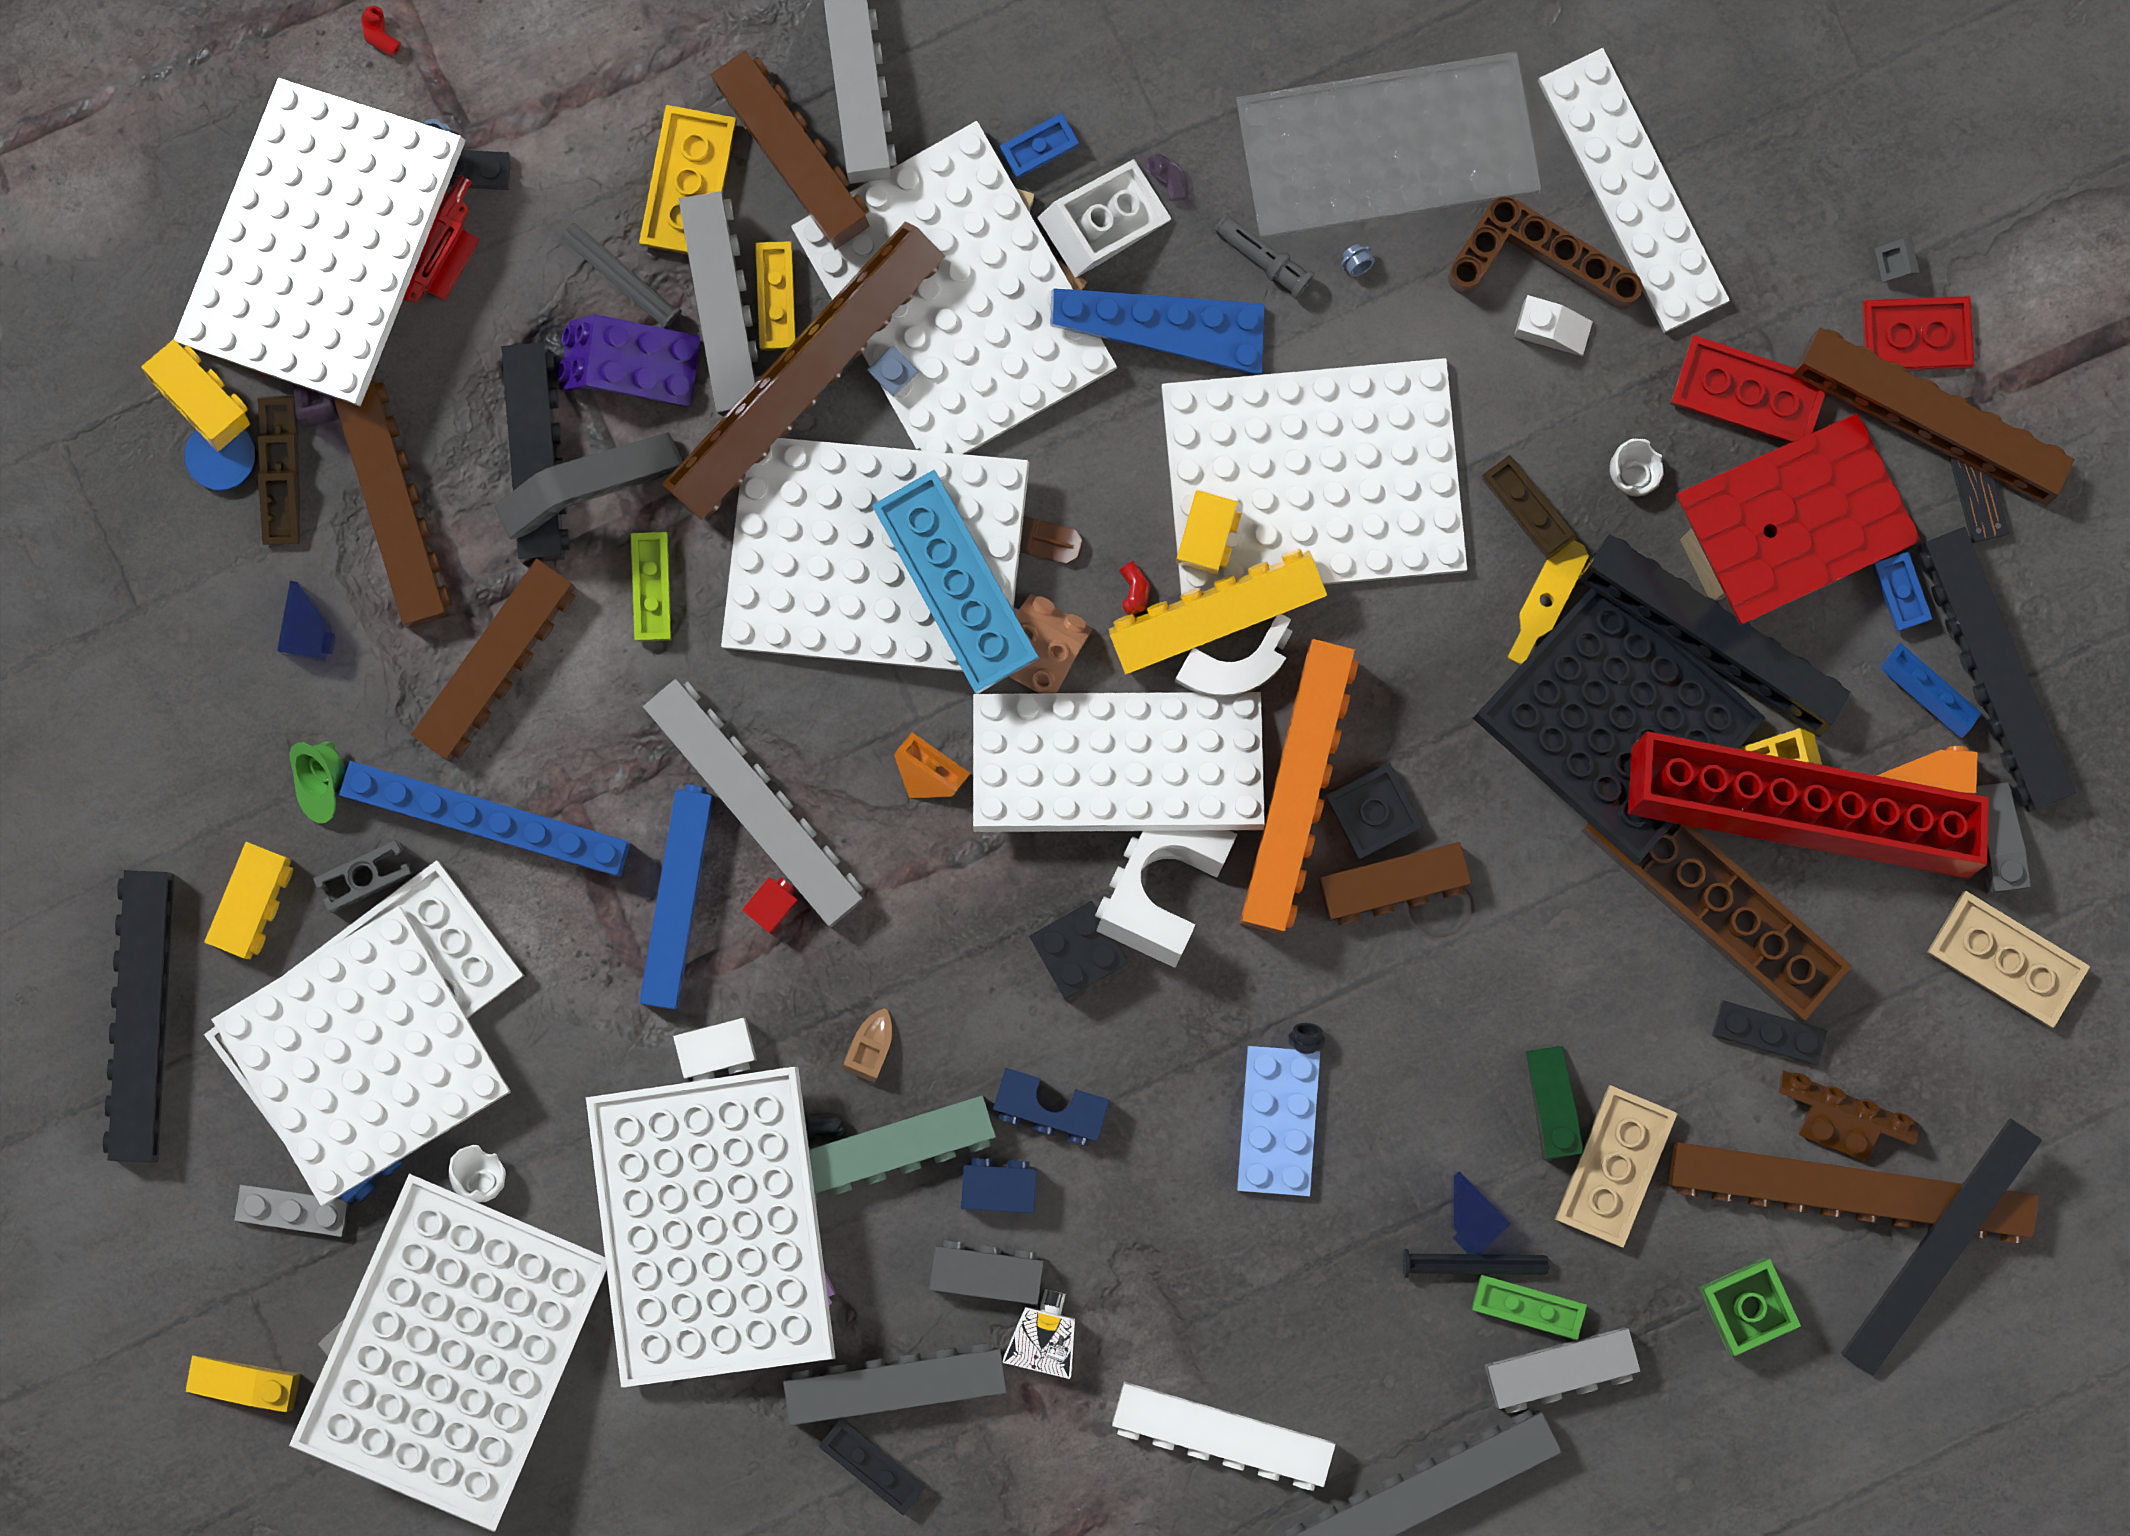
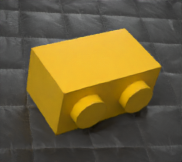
(1207, 532)

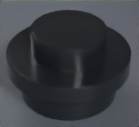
(1306, 1038)

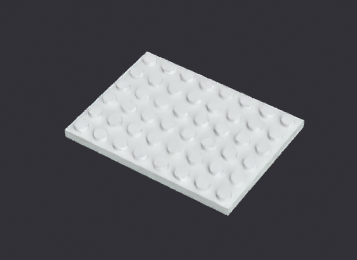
(319, 241)
(984, 316)
(1323, 464)
(819, 568)
(710, 1227)
(450, 1353)

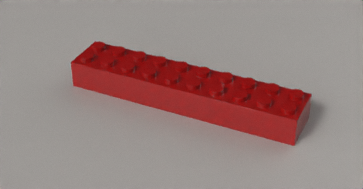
(1808, 805)

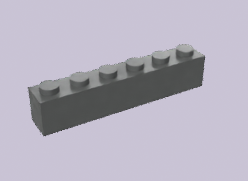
(894, 1385)

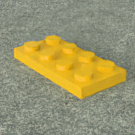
(688, 162)

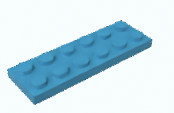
(955, 581)

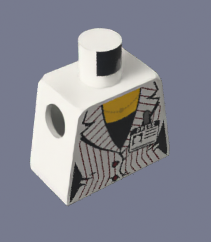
(1043, 1338)

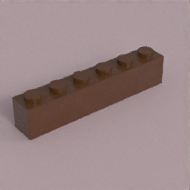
(791, 150)
(494, 660)

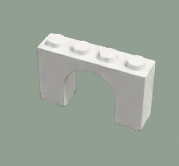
(1133, 916)

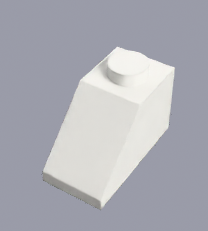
(1553, 326)

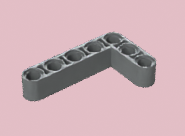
(584, 480)

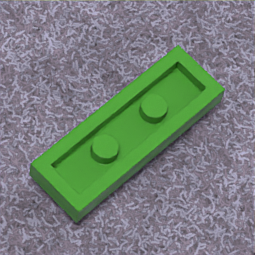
(1529, 1307)

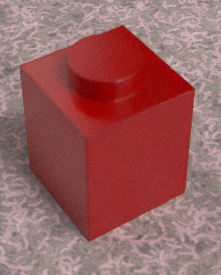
(771, 904)

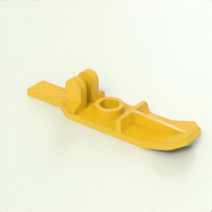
(1555, 582)

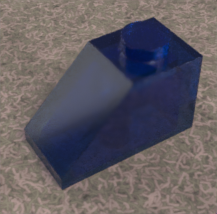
(304, 627)
(1473, 1216)

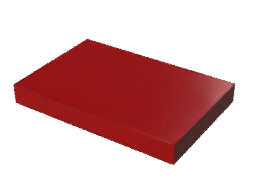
(1920, 332)

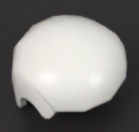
(1636, 467)
(476, 1174)

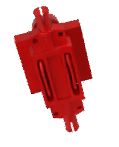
(445, 249)

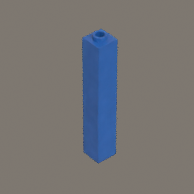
(677, 897)

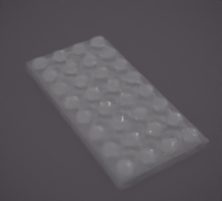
(1388, 144)

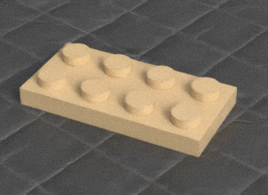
(2008, 959)
(1616, 1166)

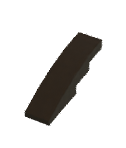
(279, 470)

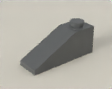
(2005, 846)

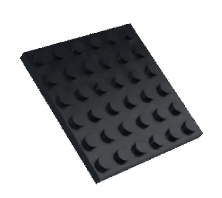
(1593, 696)

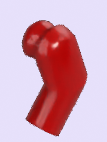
(375, 32)

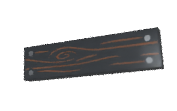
(1979, 501)

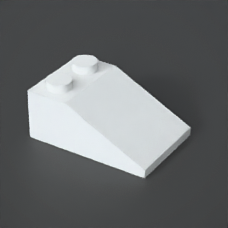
(1103, 217)

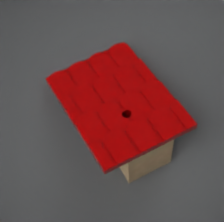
(1819, 503)

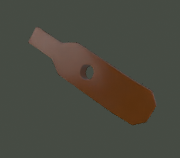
(1050, 541)

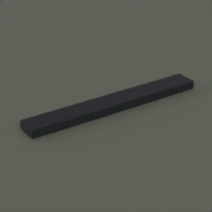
(1941, 1246)

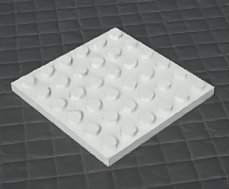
(361, 1056)

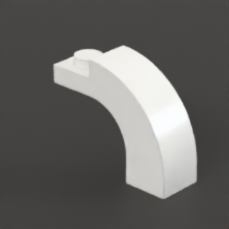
(1220, 678)

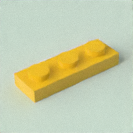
(775, 295)

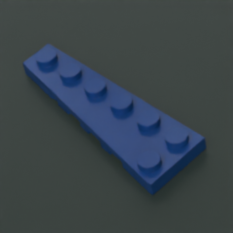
(1187, 327)

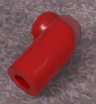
(1139, 589)

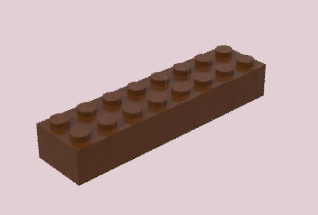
(1736, 917)

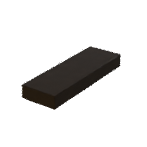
(1528, 507)

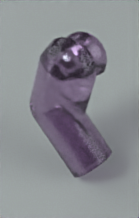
(1169, 173)

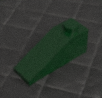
(1554, 1103)

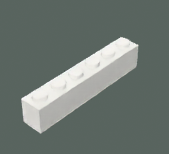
(1224, 1435)

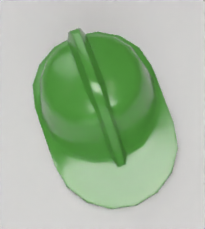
(316, 777)

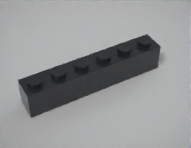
(533, 438)

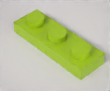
(651, 586)

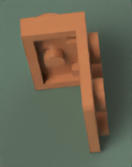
(1056, 640)

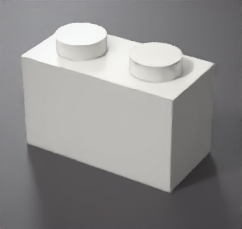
(715, 1049)

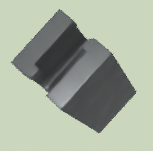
(350, 870)

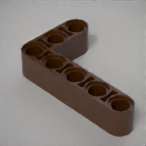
(1544, 251)

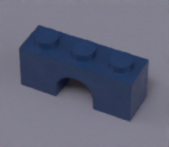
(1019, 1100)

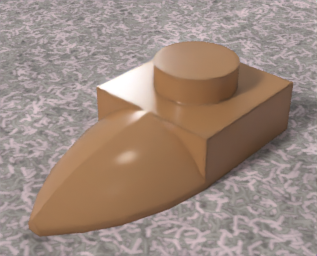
(869, 1046)

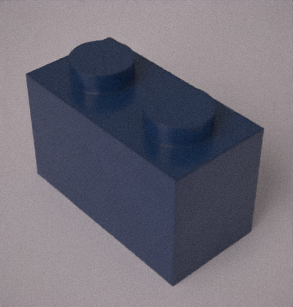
(999, 1187)

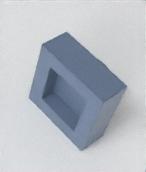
(893, 371)

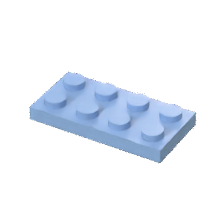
(1278, 1121)

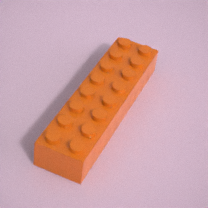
(1297, 787)

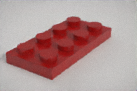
(1746, 391)

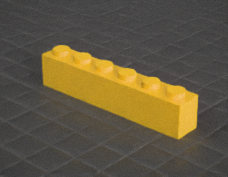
(1217, 611)

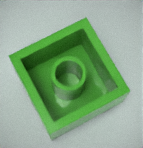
(1749, 1306)

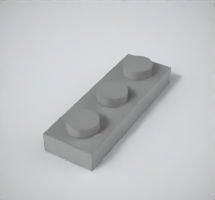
(290, 1210)

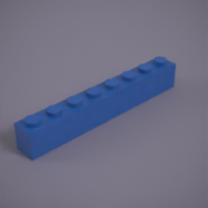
(485, 819)

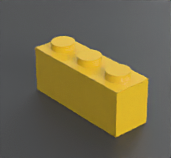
(197, 394)
(249, 901)

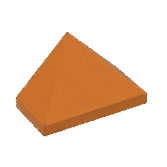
(927, 770)

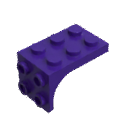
(628, 360)

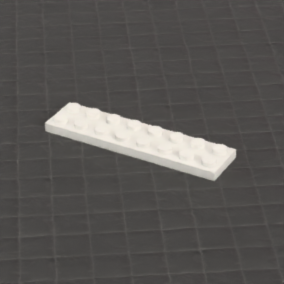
(1633, 190)

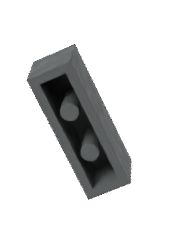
(986, 1272)

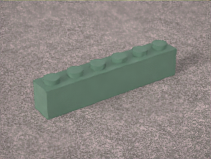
(901, 1146)

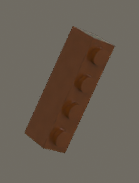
(1394, 882)

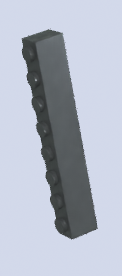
(1441, 1483)

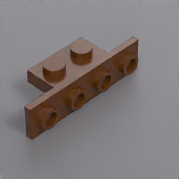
(1843, 1120)

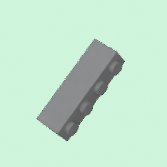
(1562, 1368)

